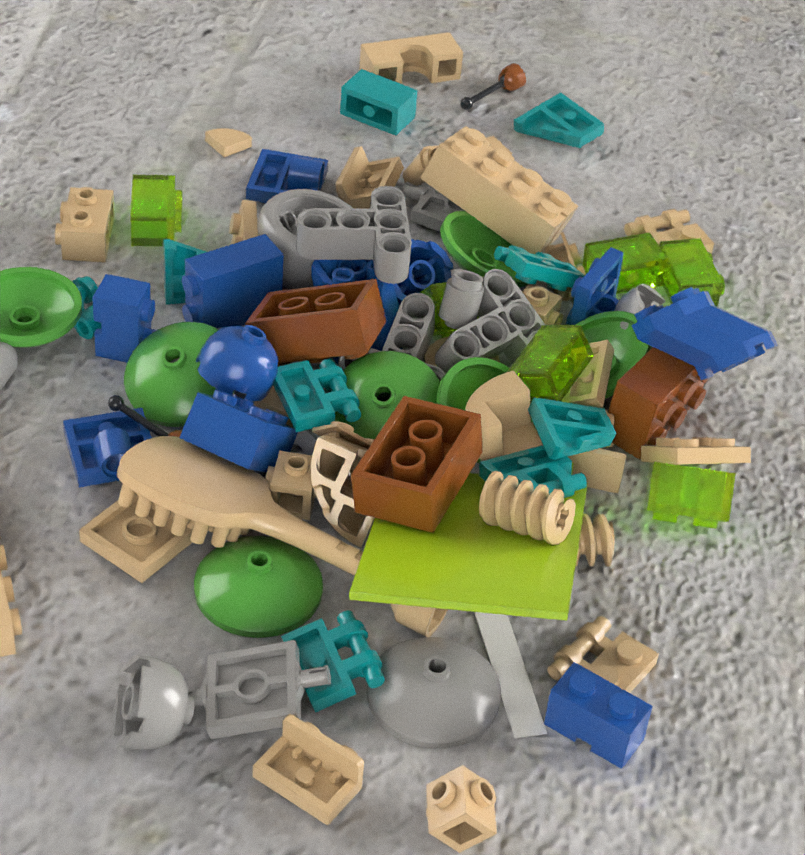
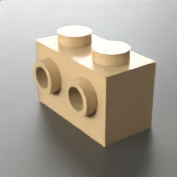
(86, 224)

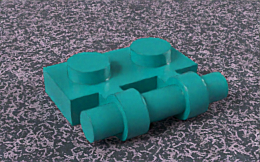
(539, 267)
(305, 400)
(536, 466)
(320, 647)

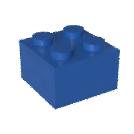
(238, 430)

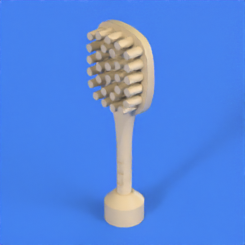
(228, 500)

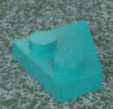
(560, 121)
(570, 427)

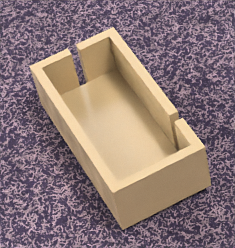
(499, 191)

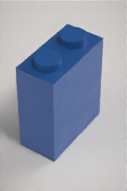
(231, 281)

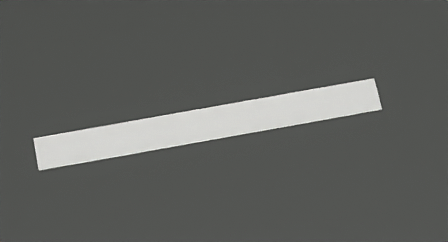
(513, 678)

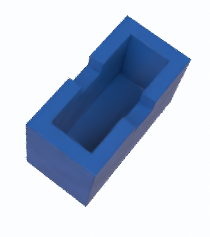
(124, 314)
(598, 713)

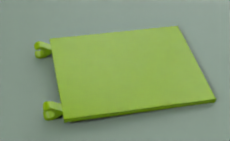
(469, 563)

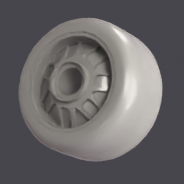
(279, 223)

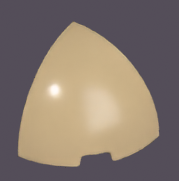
(504, 416)
(331, 478)

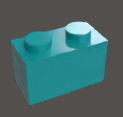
(378, 102)

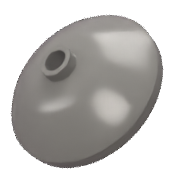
(435, 693)

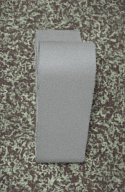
(361, 234)
(503, 325)
(409, 333)

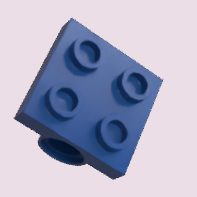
(283, 172)
(597, 289)
(99, 443)

